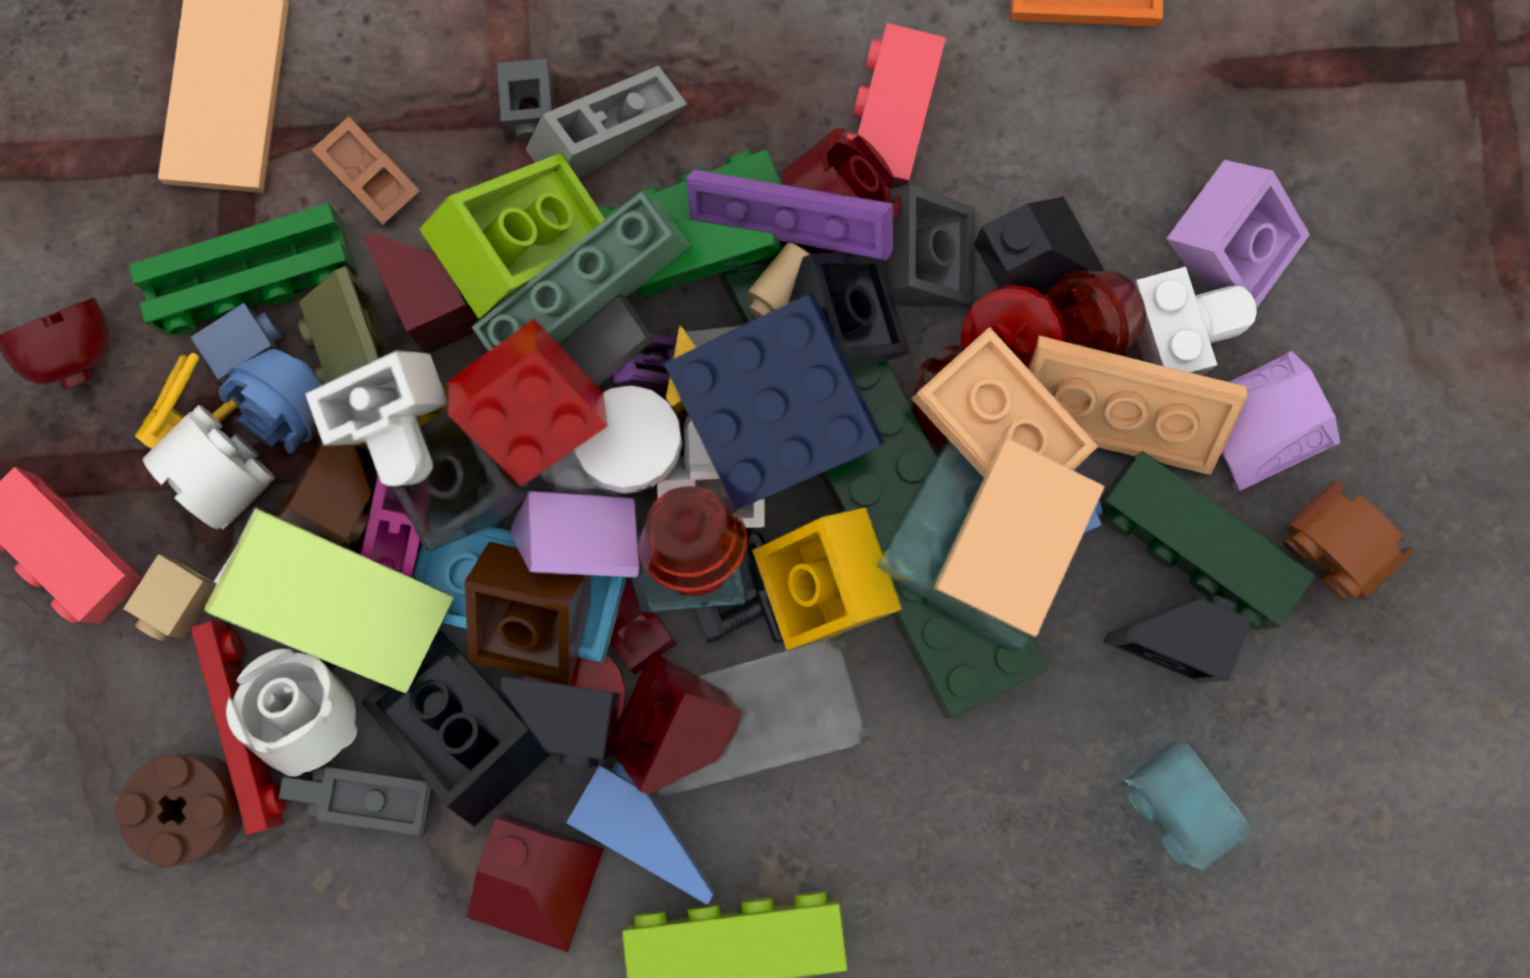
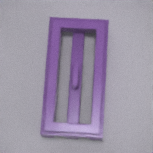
(644, 378)

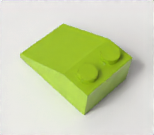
(510, 229)

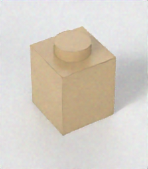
(169, 599)

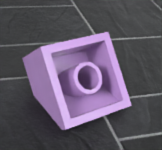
(1240, 230)

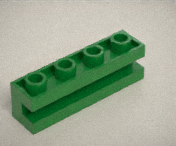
(245, 266)

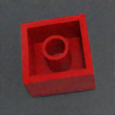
(527, 403)

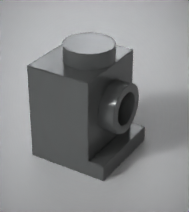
(521, 85)

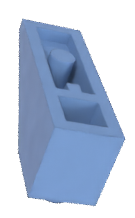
(638, 829)

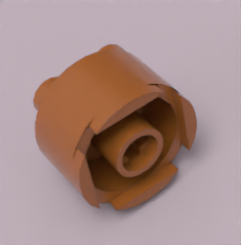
(1347, 542)

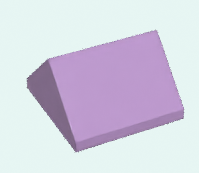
(577, 534)

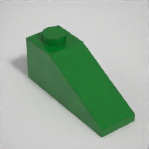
(711, 252)

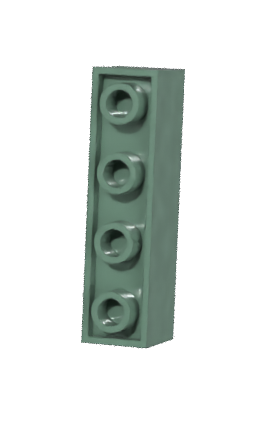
(590, 274)

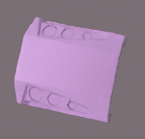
(1279, 423)

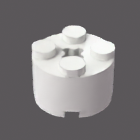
(208, 469)
(292, 711)

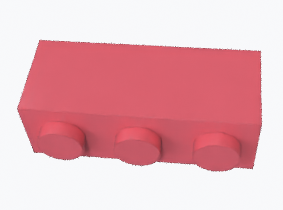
(898, 95)
(61, 551)

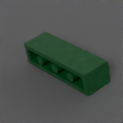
(1204, 542)

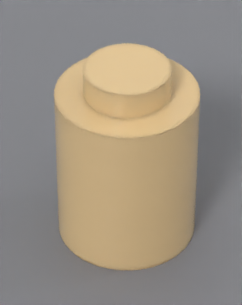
(776, 282)

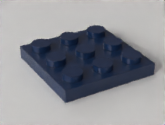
(774, 402)

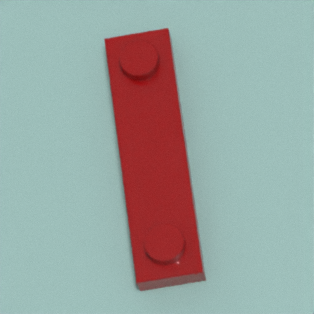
(256, 793)

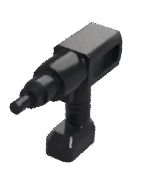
(757, 603)

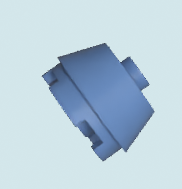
(273, 398)

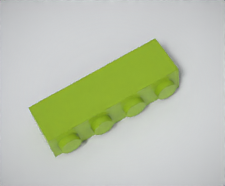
(740, 943)

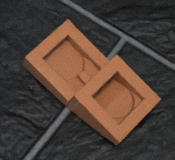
(365, 170)

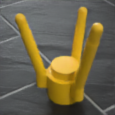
(163, 415)

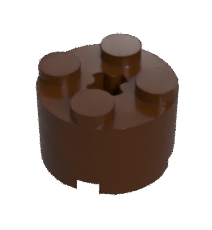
(151, 805)

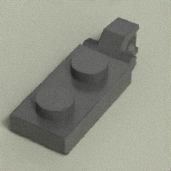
(362, 799)

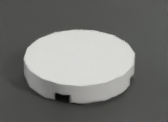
(637, 444)

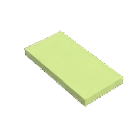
(328, 601)

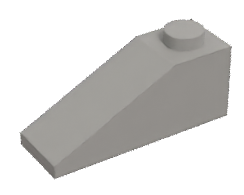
(606, 121)

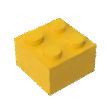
(826, 578)

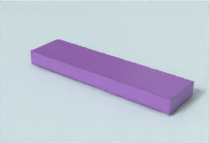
(793, 213)

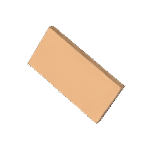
(223, 94)
(1140, 404)

